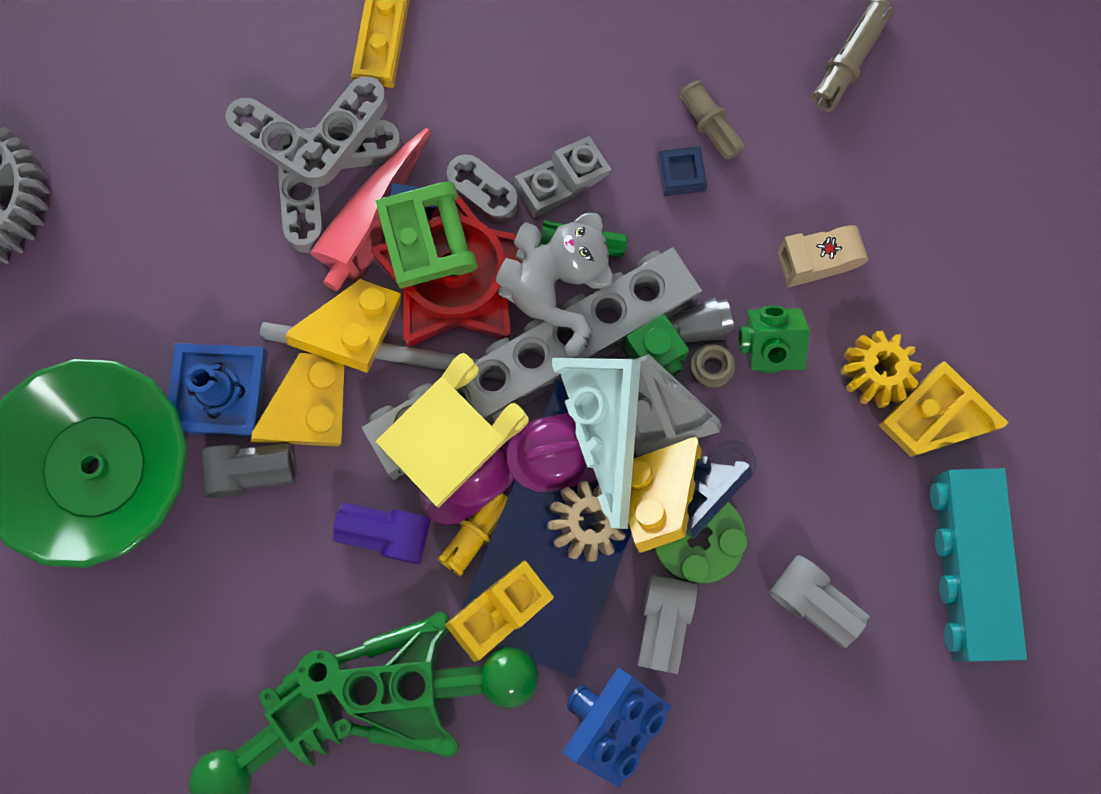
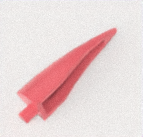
(357, 227)

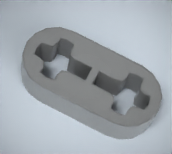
(489, 182)

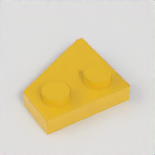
(940, 413)

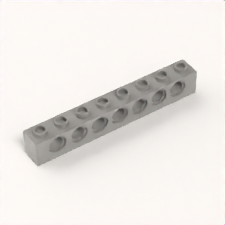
(660, 272)

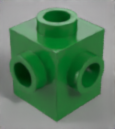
(774, 339)

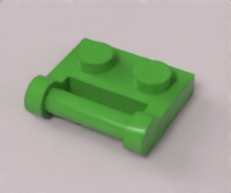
(411, 239)

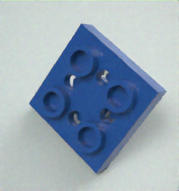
(199, 371)
(614, 726)

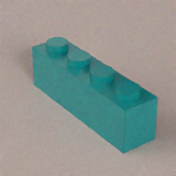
(978, 566)

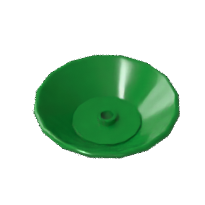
(51, 435)

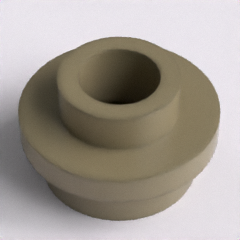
(715, 353)

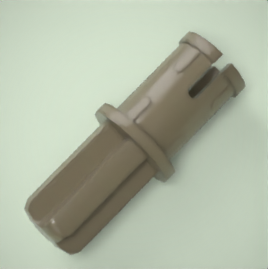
(711, 120)

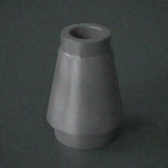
(704, 321)

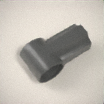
(233, 470)

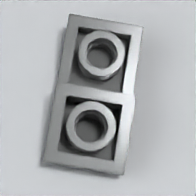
(562, 178)

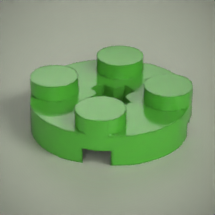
(709, 565)

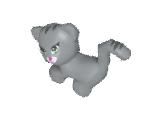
(573, 255)

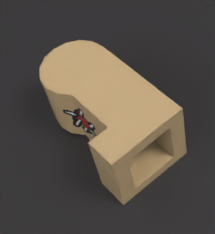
(821, 254)

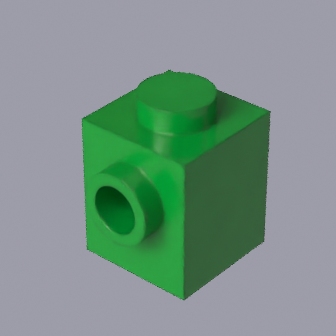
(659, 341)

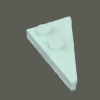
(605, 415)

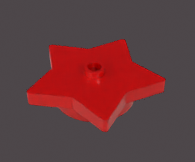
(462, 300)

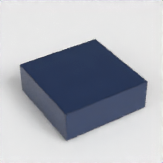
(682, 171)

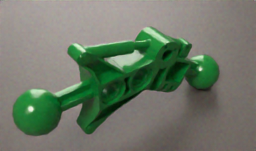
(307, 720)

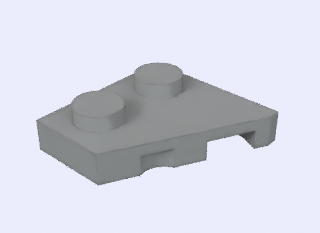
(667, 411)

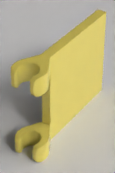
(444, 437)

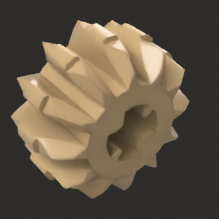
(580, 539)

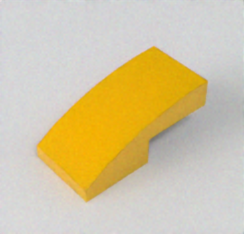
(499, 611)

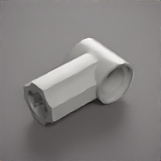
(808, 594)
(668, 611)

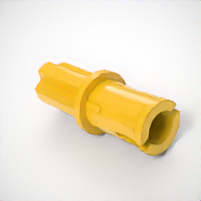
(472, 536)

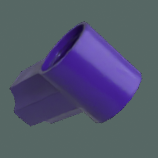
(394, 534)

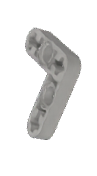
(306, 146)
(313, 205)

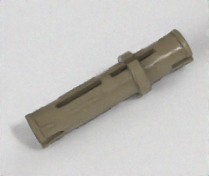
(846, 65)

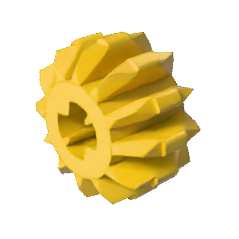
(889, 384)

